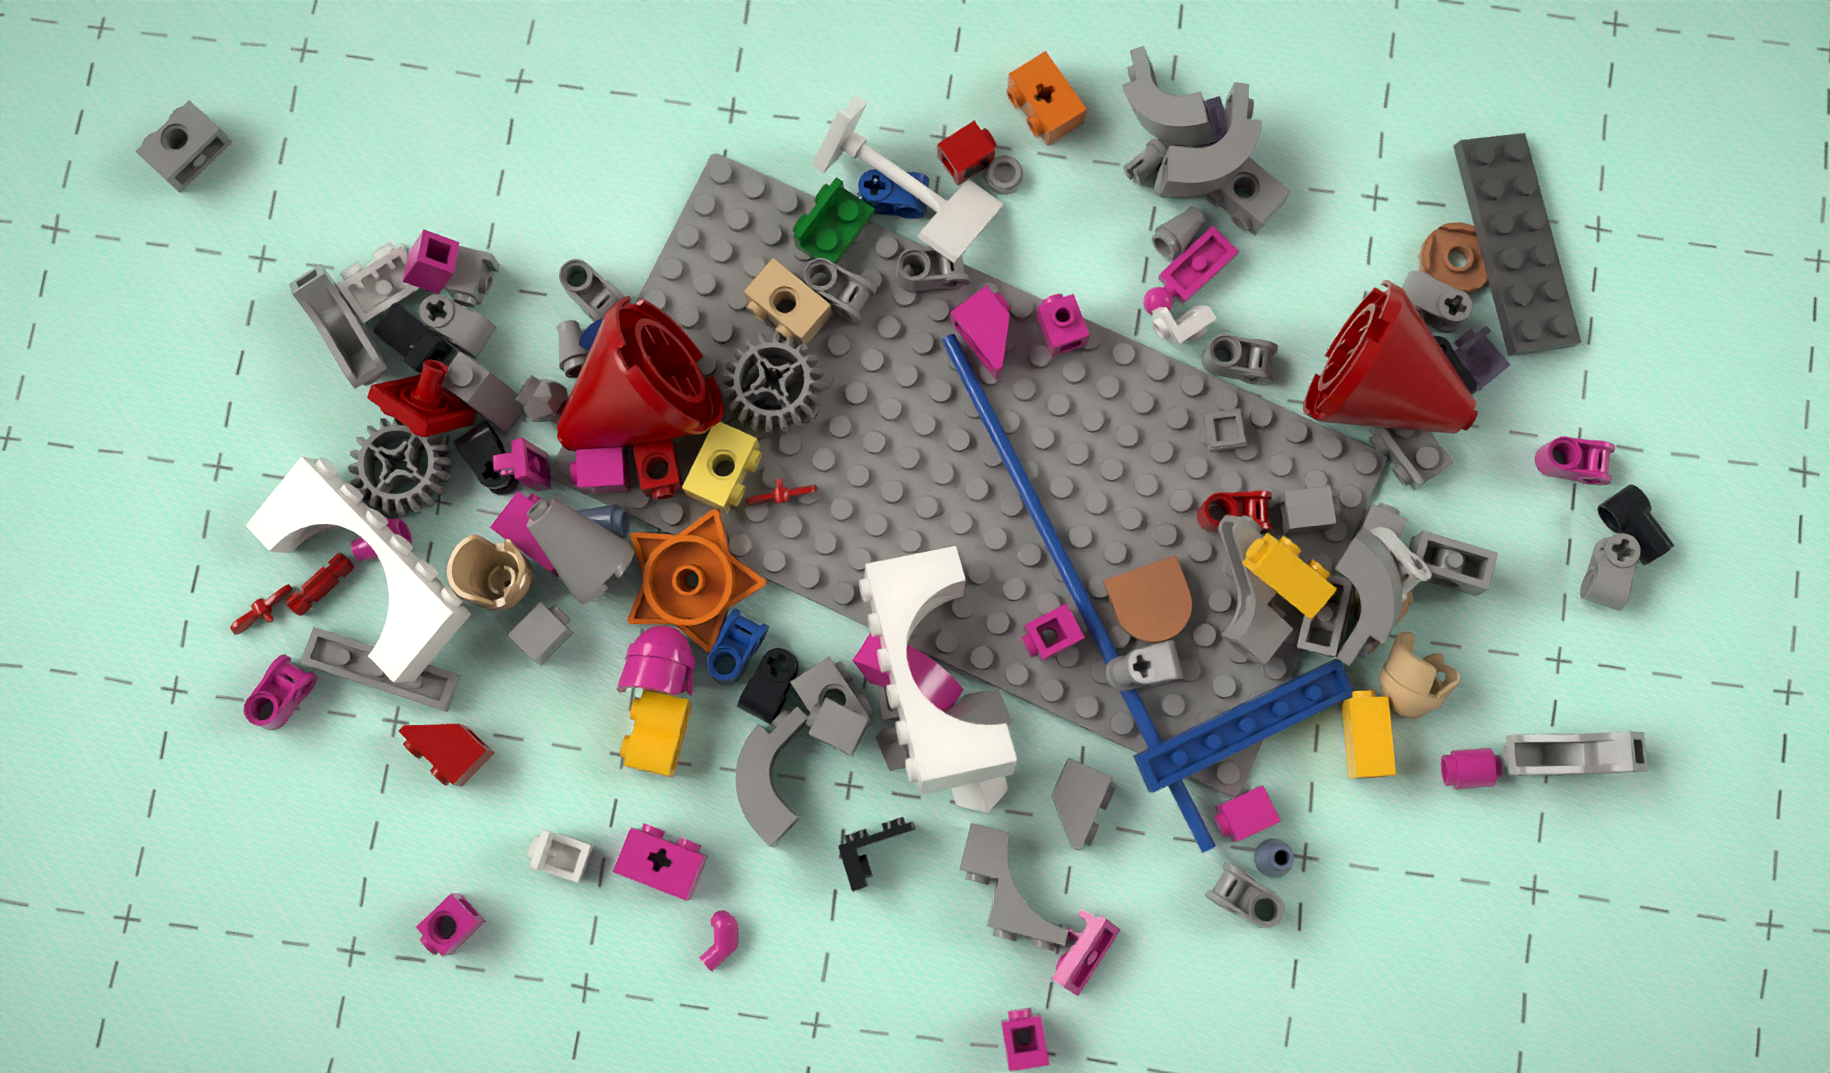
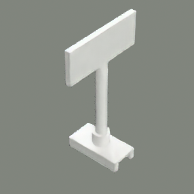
(956, 220)

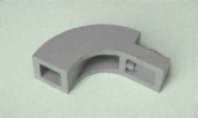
(1167, 117)
(1380, 591)
(976, 708)

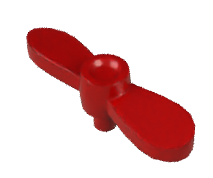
(780, 494)
(260, 609)

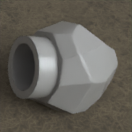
(543, 399)

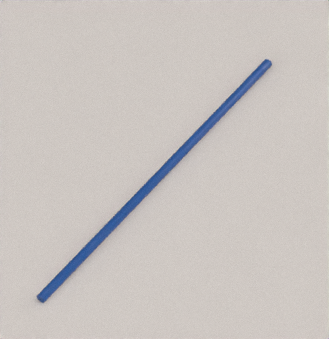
(1069, 574)

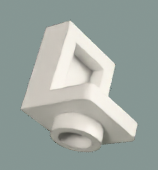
(1187, 326)
(559, 855)

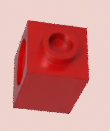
(654, 453)

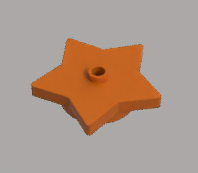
(664, 587)

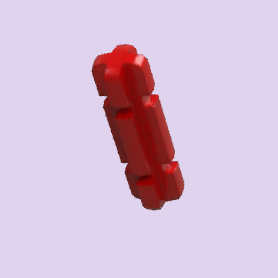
(320, 584)

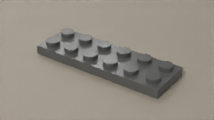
(1516, 244)

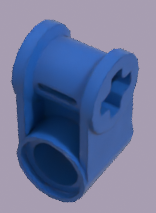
(891, 197)
(736, 645)

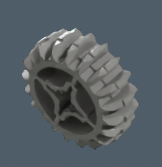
(787, 373)
(393, 478)

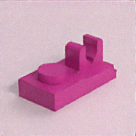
(526, 463)
(1082, 959)

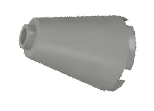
(578, 548)

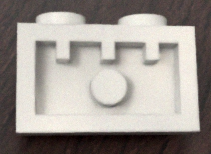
(378, 283)

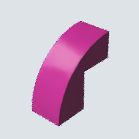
(929, 676)

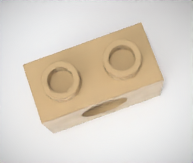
(779, 284)

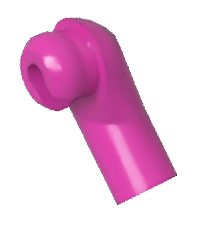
(724, 940)

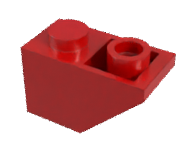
(450, 749)

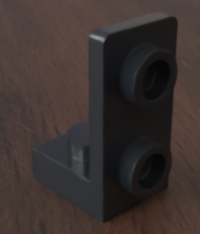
(411, 338)
(858, 866)

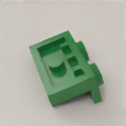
(831, 223)

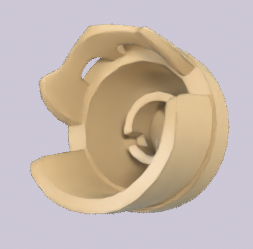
(489, 573)
(1413, 682)

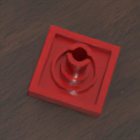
(423, 402)

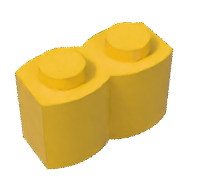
(656, 733)

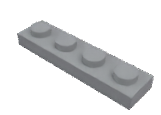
(351, 661)

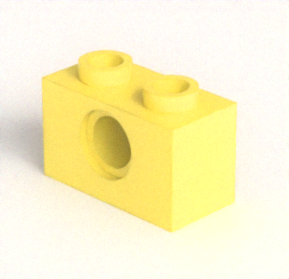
(720, 445)

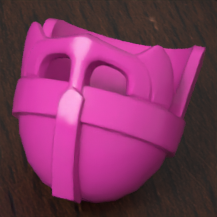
(659, 662)

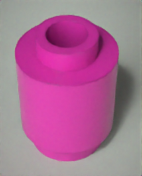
(1471, 768)

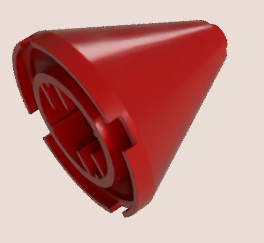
(1389, 372)
(639, 384)

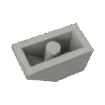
(482, 392)

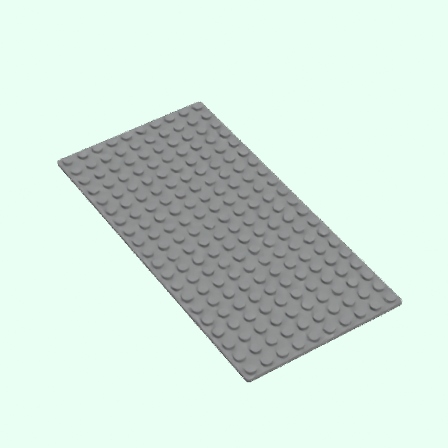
(911, 469)

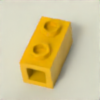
(1288, 575)
(1368, 735)

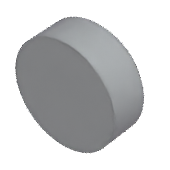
(1004, 175)

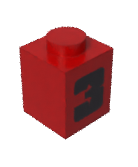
(966, 152)

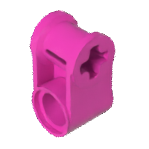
(1583, 460)
(280, 691)

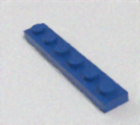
(1243, 725)

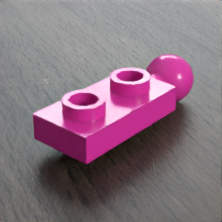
(1191, 270)

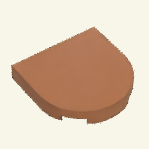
(1151, 600)

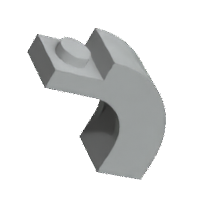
(1207, 169)
(754, 778)

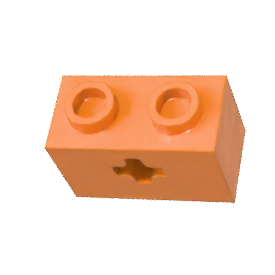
(1044, 80)

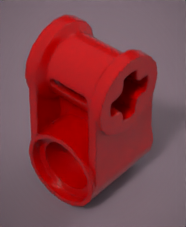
(1247, 503)

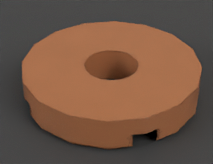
(1435, 262)

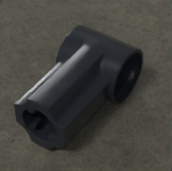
(1630, 514)

